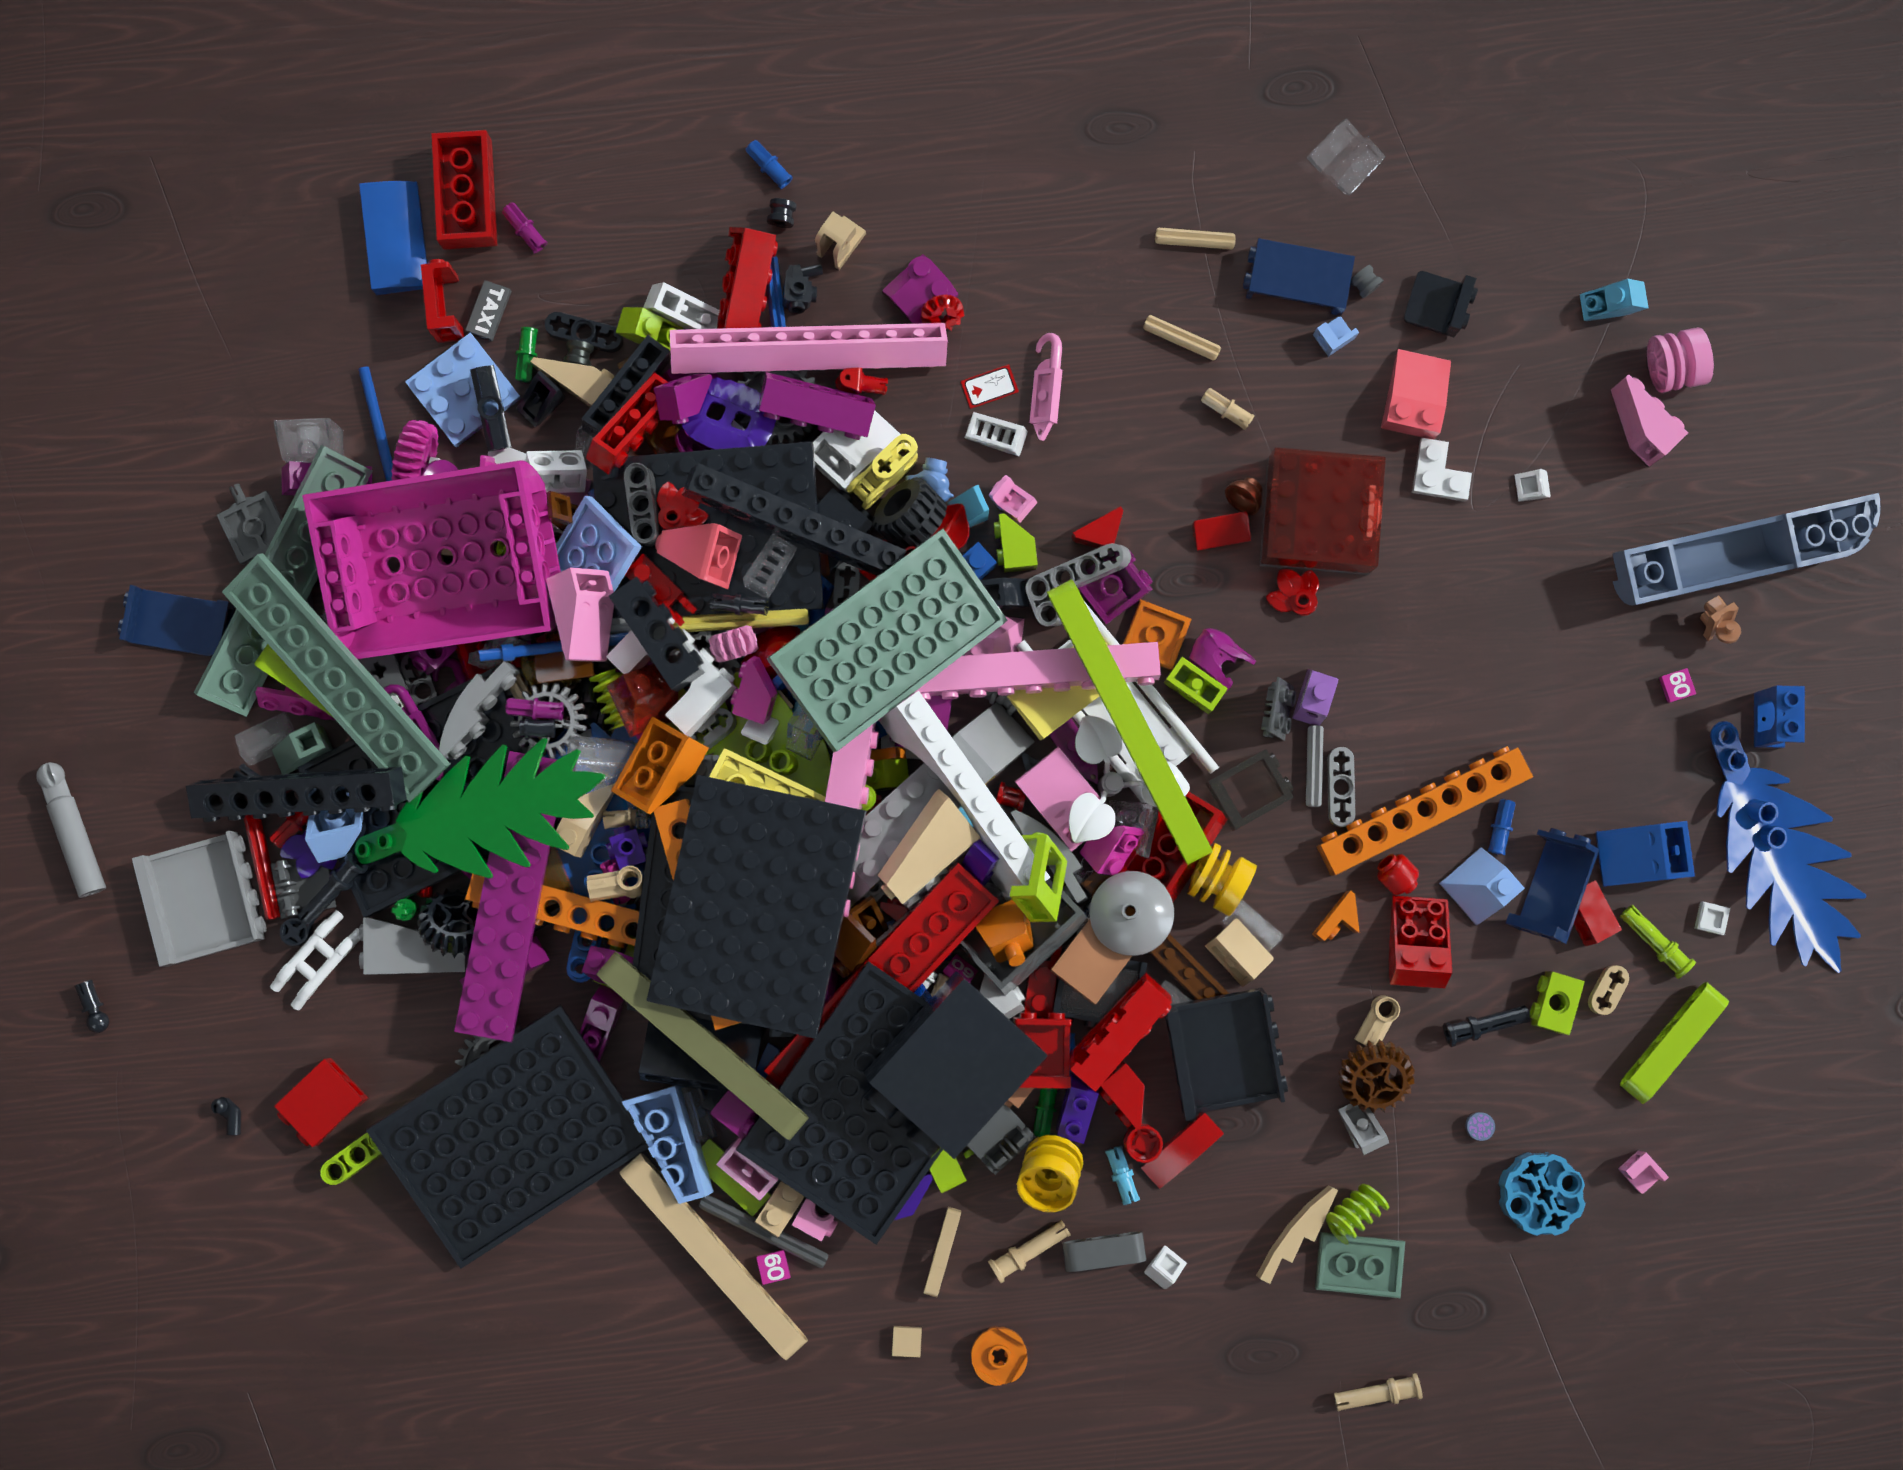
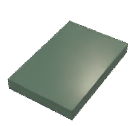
(1361, 1267)

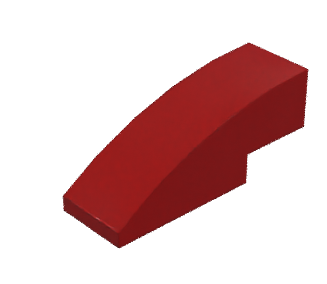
(1183, 1149)

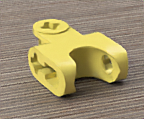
(889, 458)

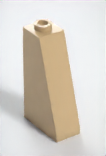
(927, 848)

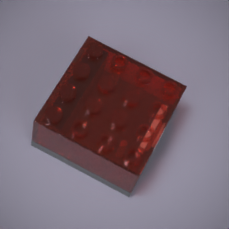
(1322, 511)

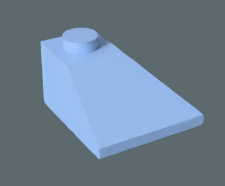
(332, 834)
(1481, 886)

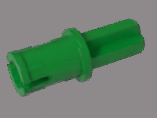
(525, 354)
(405, 909)
(1044, 1111)

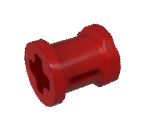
(1010, 797)

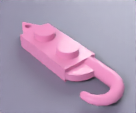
(1046, 388)

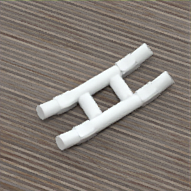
(315, 942)

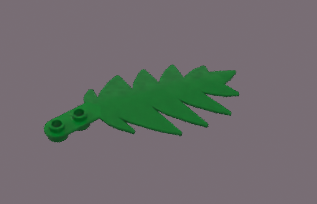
(484, 813)

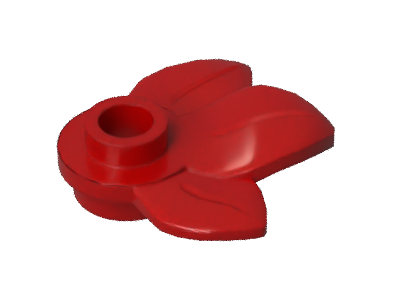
(686, 509)
(1293, 588)

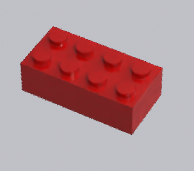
(464, 189)

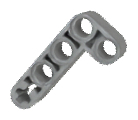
(1078, 574)

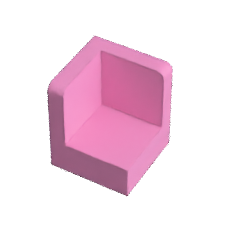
(1642, 1171)

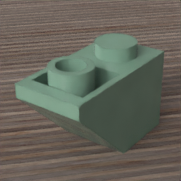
(301, 747)

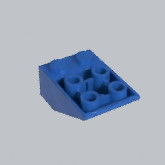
(1645, 853)

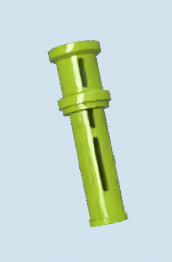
(1665, 949)

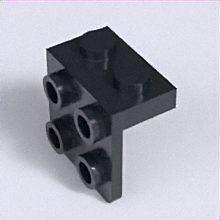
(1440, 303)

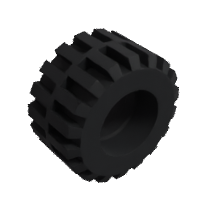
(909, 513)

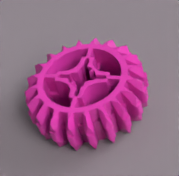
(414, 449)

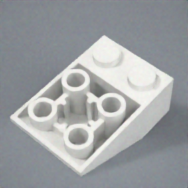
(845, 458)

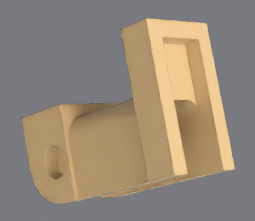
(844, 233)

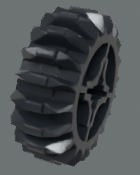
(455, 919)

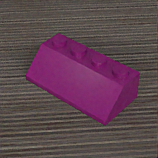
(816, 405)

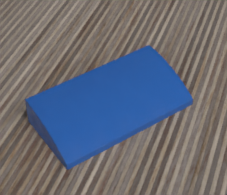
(393, 235)

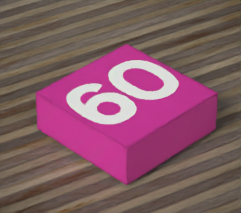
(1677, 685)
(962, 967)
(773, 1267)

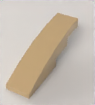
(1304, 1224)

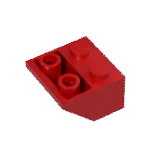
(1126, 1093)

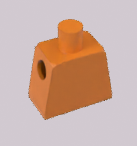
(1006, 933)

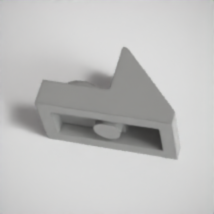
(1363, 1128)

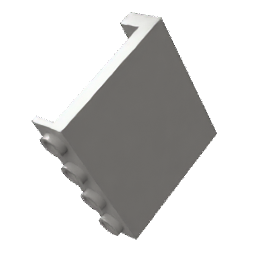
(199, 899)

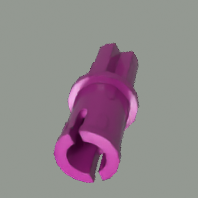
(524, 227)
(534, 708)

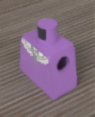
(1315, 697)

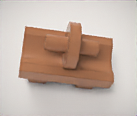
(1720, 621)

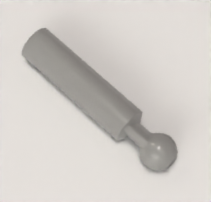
(70, 830)

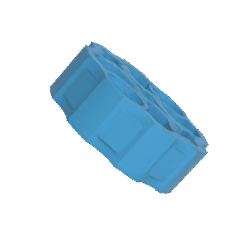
(1528, 1216)

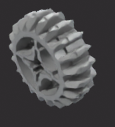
(572, 725)

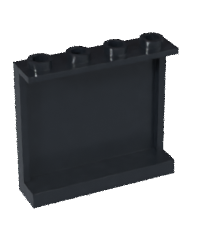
(1225, 1051)
(669, 1064)

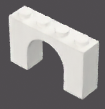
(703, 696)

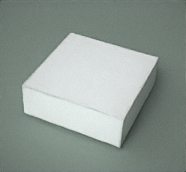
(1712, 918)

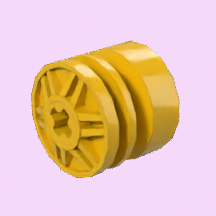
(1222, 879)
(1050, 1173)

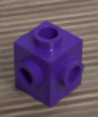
(633, 856)

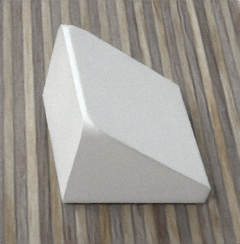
(1532, 485)
(760, 732)
(1165, 1267)

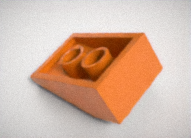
(658, 766)

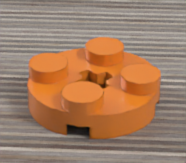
(1003, 1372)

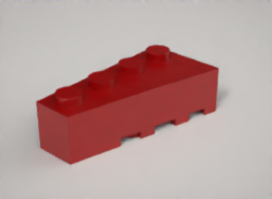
(746, 278)
(1119, 1031)

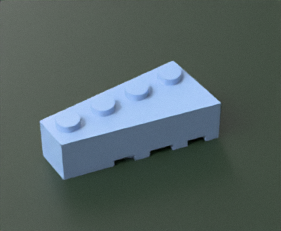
(670, 1138)

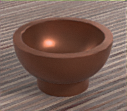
(1245, 495)

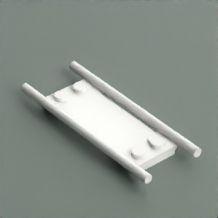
(1174, 742)

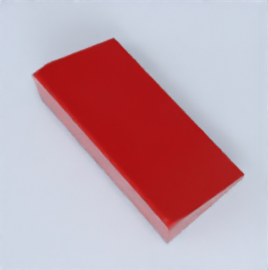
(1221, 531)

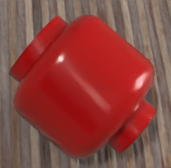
(1398, 874)

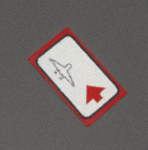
(989, 386)

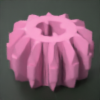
(733, 644)

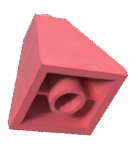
(702, 550)

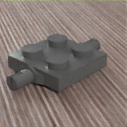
(250, 523)

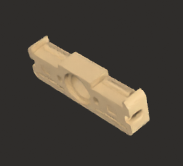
(942, 1252)

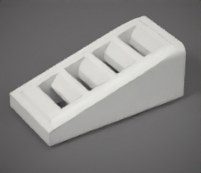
(1017, 443)

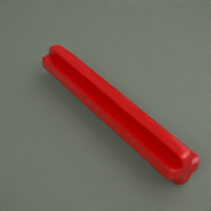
(262, 867)

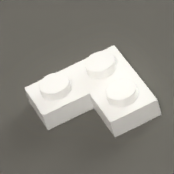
(1433, 478)

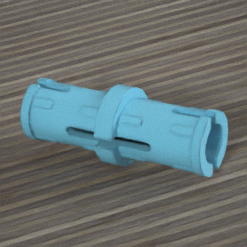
(1122, 1175)

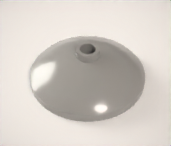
(1134, 933)

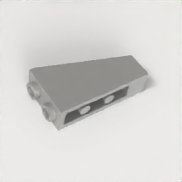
(400, 950)

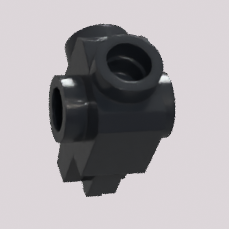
(797, 289)

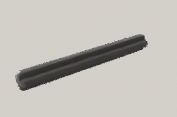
(746, 1222)

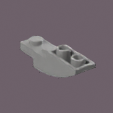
(467, 716)
(1027, 826)

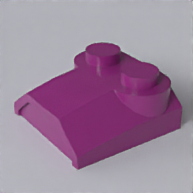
(916, 286)

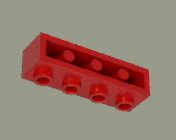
(626, 428)

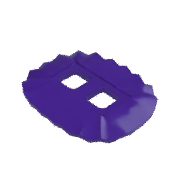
(721, 433)

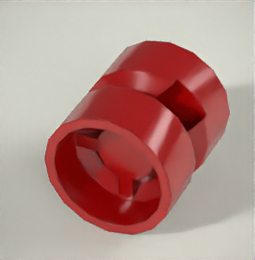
(1143, 1143)

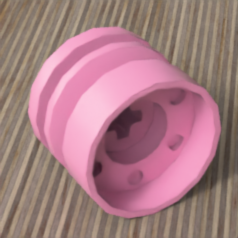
(1680, 360)

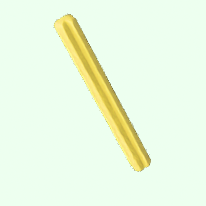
(729, 621)

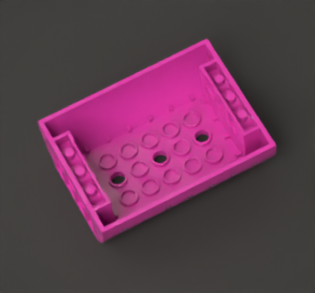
(429, 600)

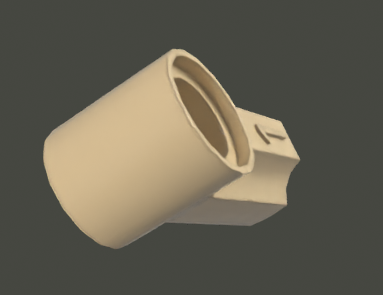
(612, 884)
(1375, 1025)

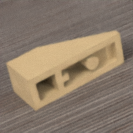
(579, 380)
(579, 832)

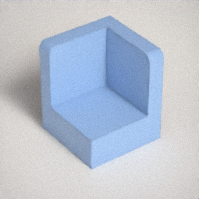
(1334, 335)

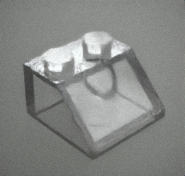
(302, 438)

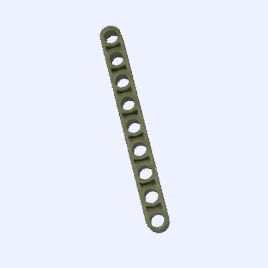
(704, 1048)

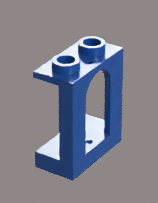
(1783, 716)

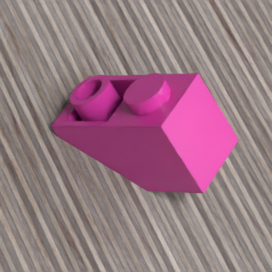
(756, 692)
(1111, 852)

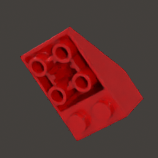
(1419, 942)

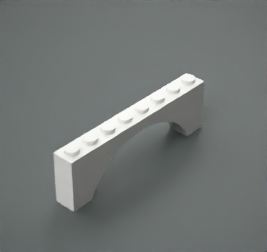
(921, 732)

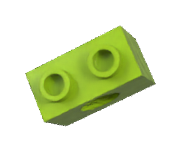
(1195, 685)
(1569, 993)

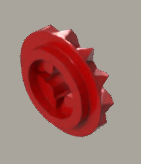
(935, 306)

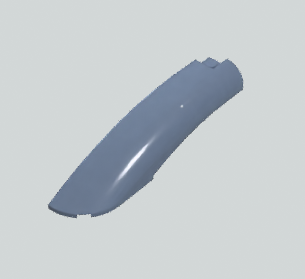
(1745, 550)

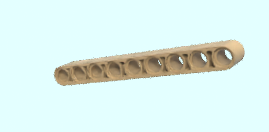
(714, 1257)

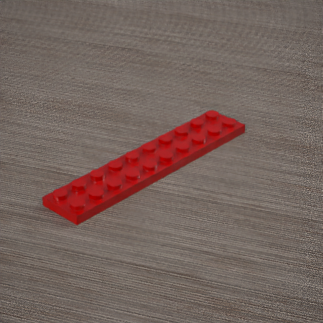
(912, 947)

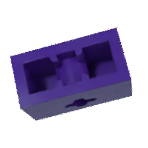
(1076, 1110)

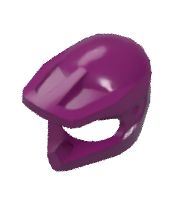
(1212, 650)

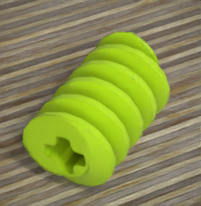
(604, 680)
(1354, 1211)

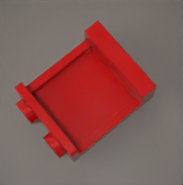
(440, 326)
(1053, 1038)
(320, 1102)

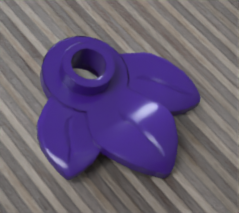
(306, 863)

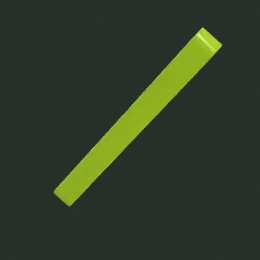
(1129, 721)

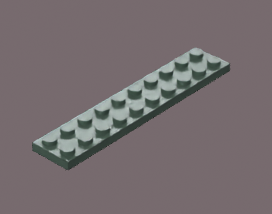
(231, 673)
(334, 675)

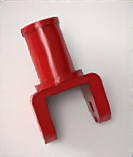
(854, 381)

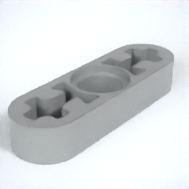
(1350, 779)

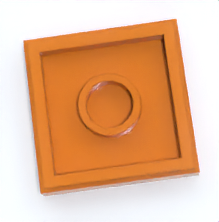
(1161, 626)

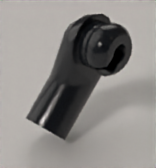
(230, 1112)

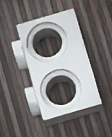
(560, 469)

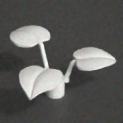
(1088, 815)

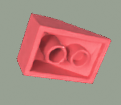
(1417, 395)

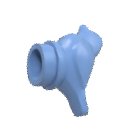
(934, 474)

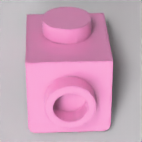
(1012, 499)

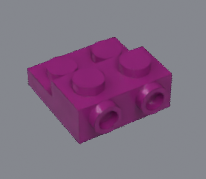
(1118, 590)

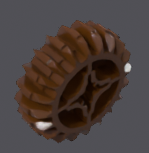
(1373, 1067)

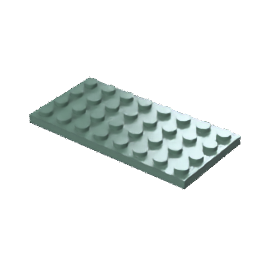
(887, 640)

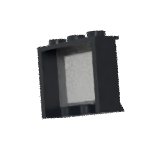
(1078, 1007)

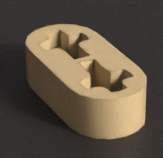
(1602, 986)

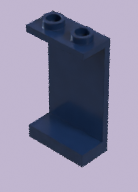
(1299, 274)
(174, 621)
(1556, 886)

